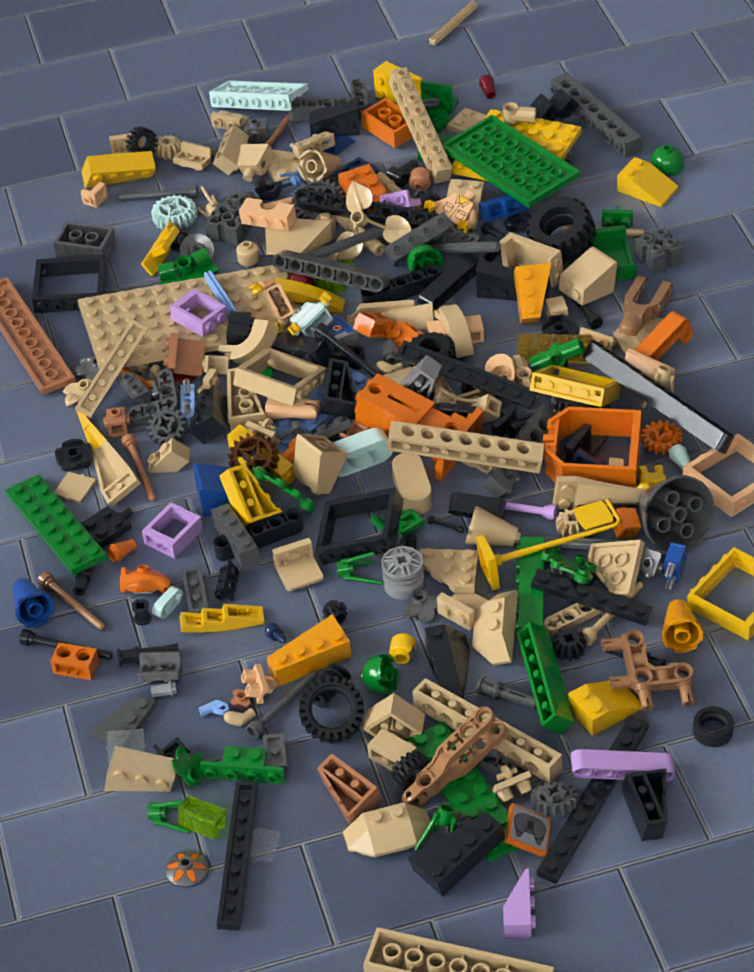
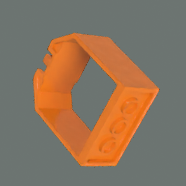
(603, 423)

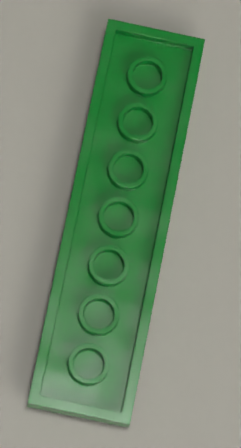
(56, 524)
(468, 793)

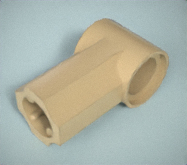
(513, 113)

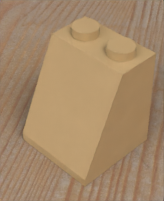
(589, 277)
(317, 462)

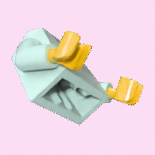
(309, 316)

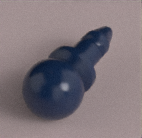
(274, 632)

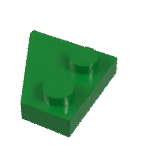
(408, 523)

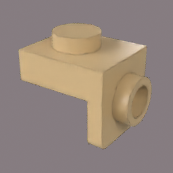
(220, 363)

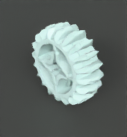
(174, 209)

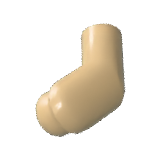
(386, 368)
(239, 719)

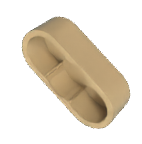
(412, 482)

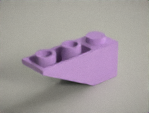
(518, 909)

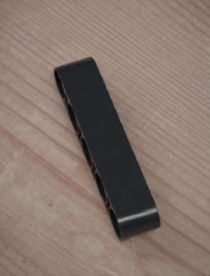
(403, 285)
(264, 532)

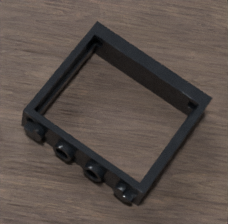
(67, 266)
(354, 505)

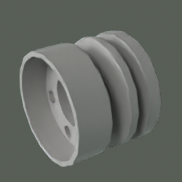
(402, 572)

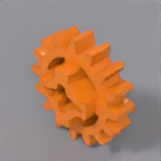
(661, 436)

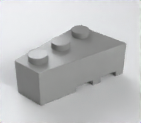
(422, 377)

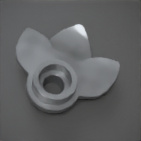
(88, 367)
(421, 606)

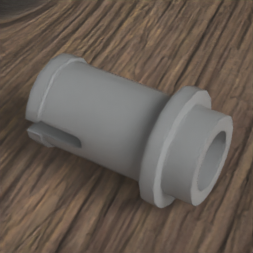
(164, 689)

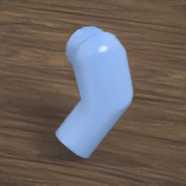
(216, 707)

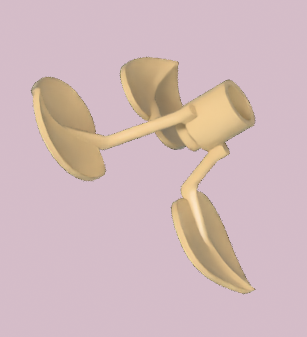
(361, 198)

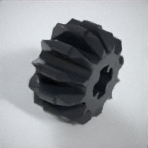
(569, 644)

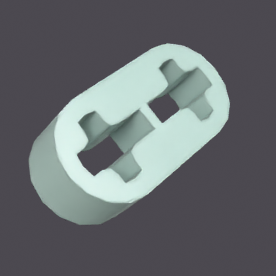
(167, 602)

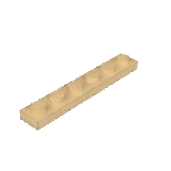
(111, 369)

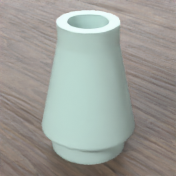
(679, 455)

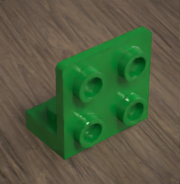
(440, 91)

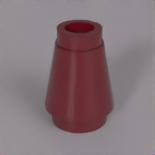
(487, 85)

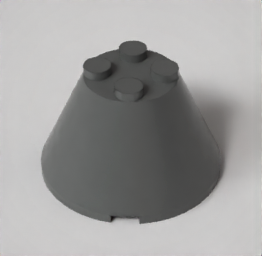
(676, 511)

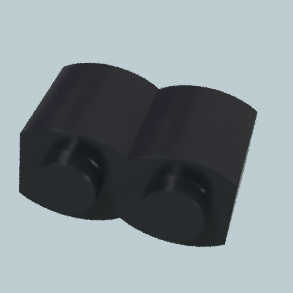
(239, 327)

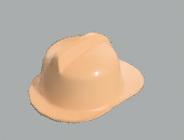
(501, 366)

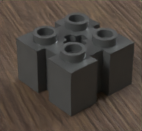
(226, 225)
(659, 250)

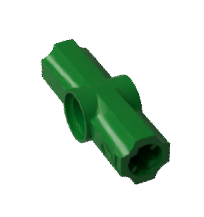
(557, 354)

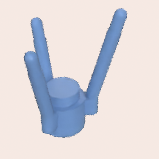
(296, 180)

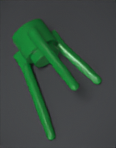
(346, 568)
(158, 811)
(443, 817)

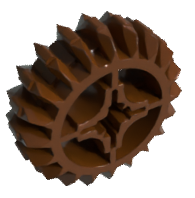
(257, 443)

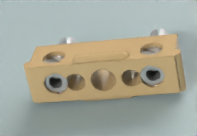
(317, 141)

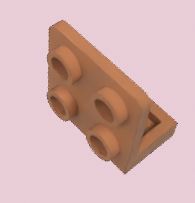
(184, 356)

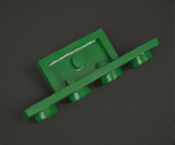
(244, 765)

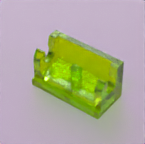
(201, 817)

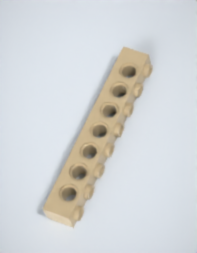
(420, 125)
(465, 446)
(517, 746)

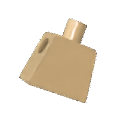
(254, 159)

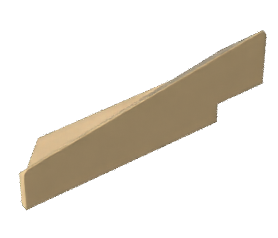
(398, 310)

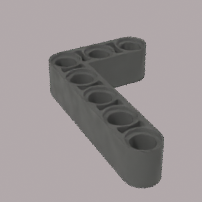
(302, 107)

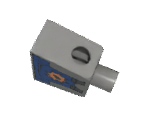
(342, 331)

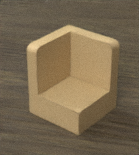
(556, 306)

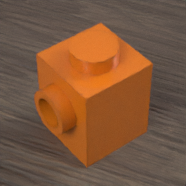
(629, 523)

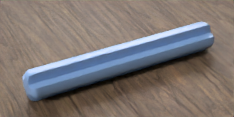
(219, 291)

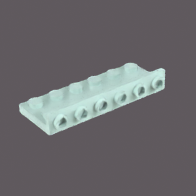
(256, 95)

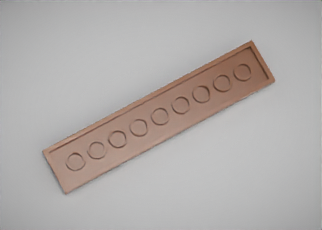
(30, 342)

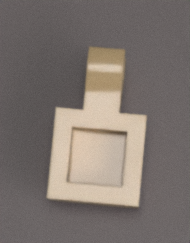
(210, 379)

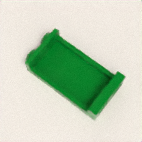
(614, 244)

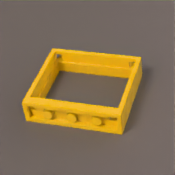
(575, 385)
(706, 584)

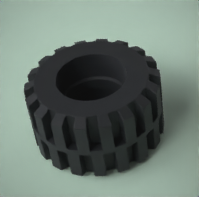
(436, 343)

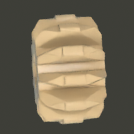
(167, 147)
(568, 524)

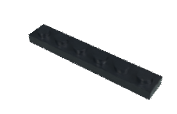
(591, 597)

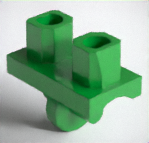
(617, 217)

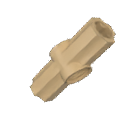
(522, 373)

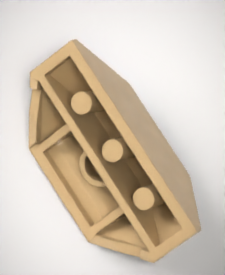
(496, 628)
(386, 830)

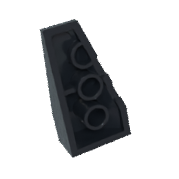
(448, 656)

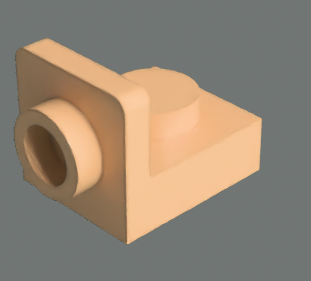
(95, 196)

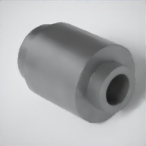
(389, 351)

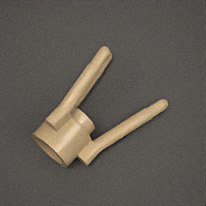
(210, 207)
(662, 376)

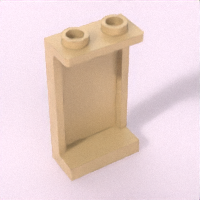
(524, 251)

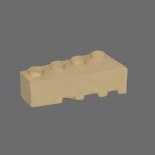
(242, 404)

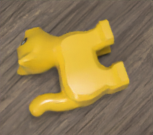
(650, 478)

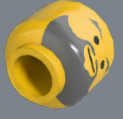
(403, 648)

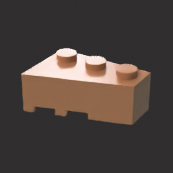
(348, 788)

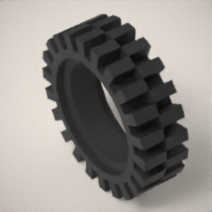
(334, 733)

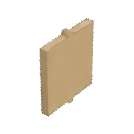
(74, 487)

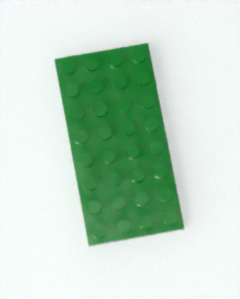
(511, 161)

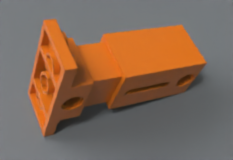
(387, 401)

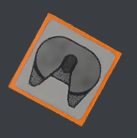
(527, 830)

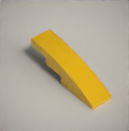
(304, 293)
(225, 619)

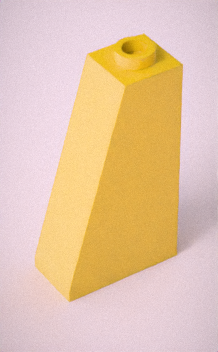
(284, 469)

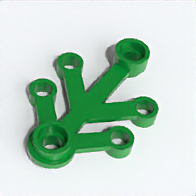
(307, 504)
(558, 561)

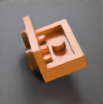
(402, 332)

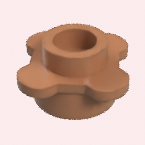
(240, 699)

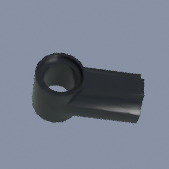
(401, 174)

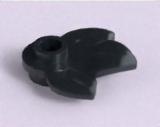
(516, 221)

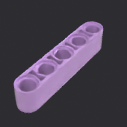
(615, 764)

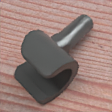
(295, 429)

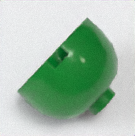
(668, 160)
(423, 256)
(380, 674)

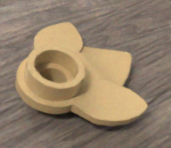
(75, 391)

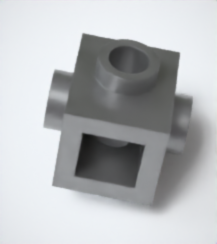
(257, 130)
(652, 562)

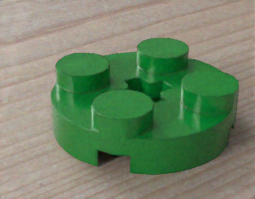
(441, 118)

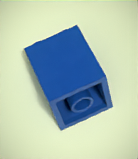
(210, 487)

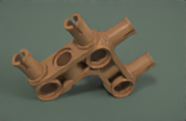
(657, 678)

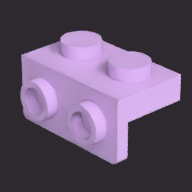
(400, 199)

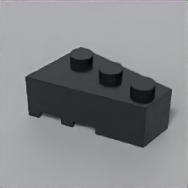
(337, 119)
(209, 415)
(647, 802)

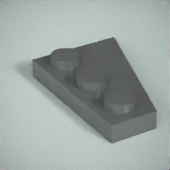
(127, 717)

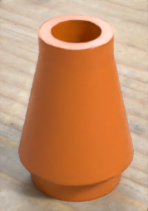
(120, 550)

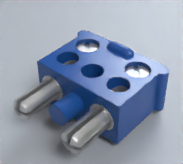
(674, 563)

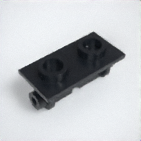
(227, 581)

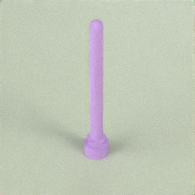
(549, 511)

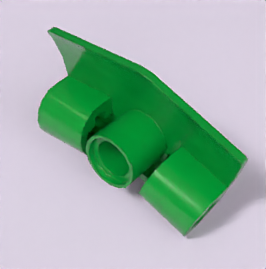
(187, 267)

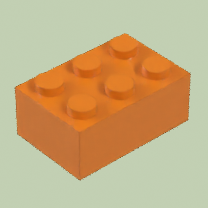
(386, 123)
(364, 176)

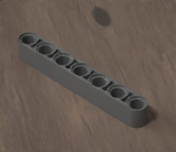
(338, 269)

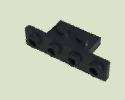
(585, 441)

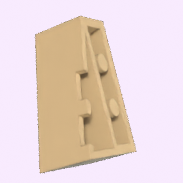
(139, 771)

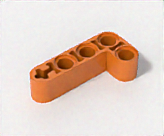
(668, 331)

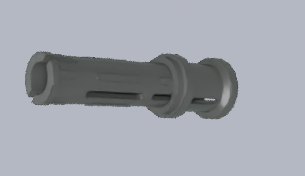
(498, 691)

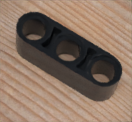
(464, 504)

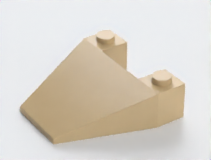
(303, 235)

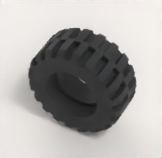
(557, 214)

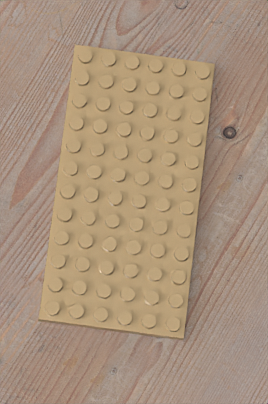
(111, 313)

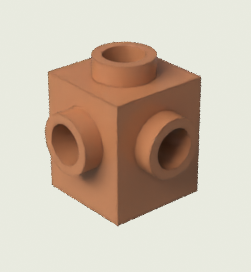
(116, 421)

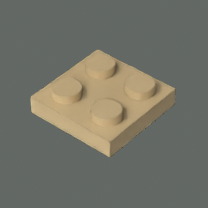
(464, 120)

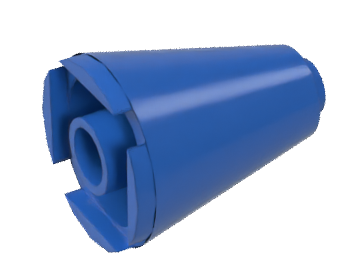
(31, 603)

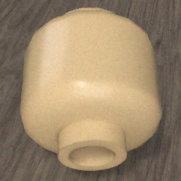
(247, 253)

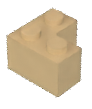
(394, 716)

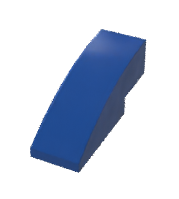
(500, 207)

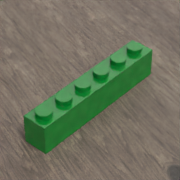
(530, 599)
(545, 678)

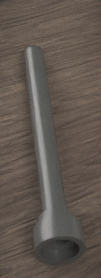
(191, 191)
(256, 728)

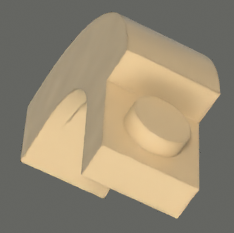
(456, 329)
(261, 336)
(490, 405)

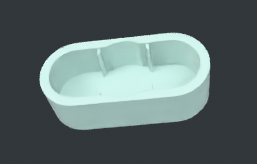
(363, 450)

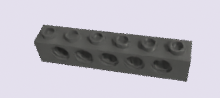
(500, 480)

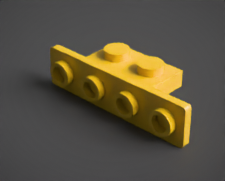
(160, 249)

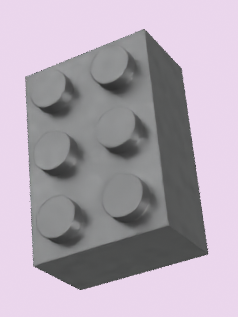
(84, 240)

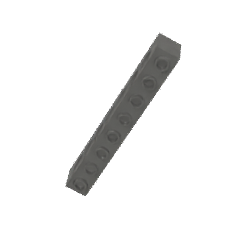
(599, 116)

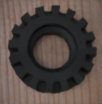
(136, 135)
(408, 768)

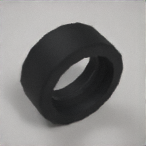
(713, 714)

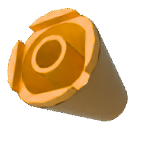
(681, 628)

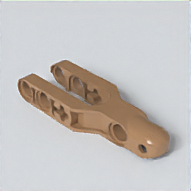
(637, 314)
(449, 764)

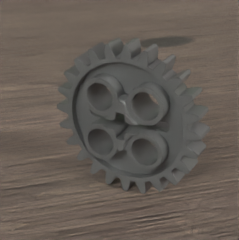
(316, 186)

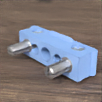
(188, 400)

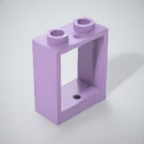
(181, 313)
(166, 544)

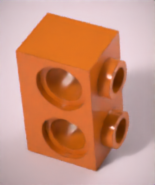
(373, 324)
(74, 661)

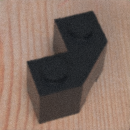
(558, 106)

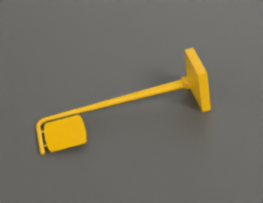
(588, 516)

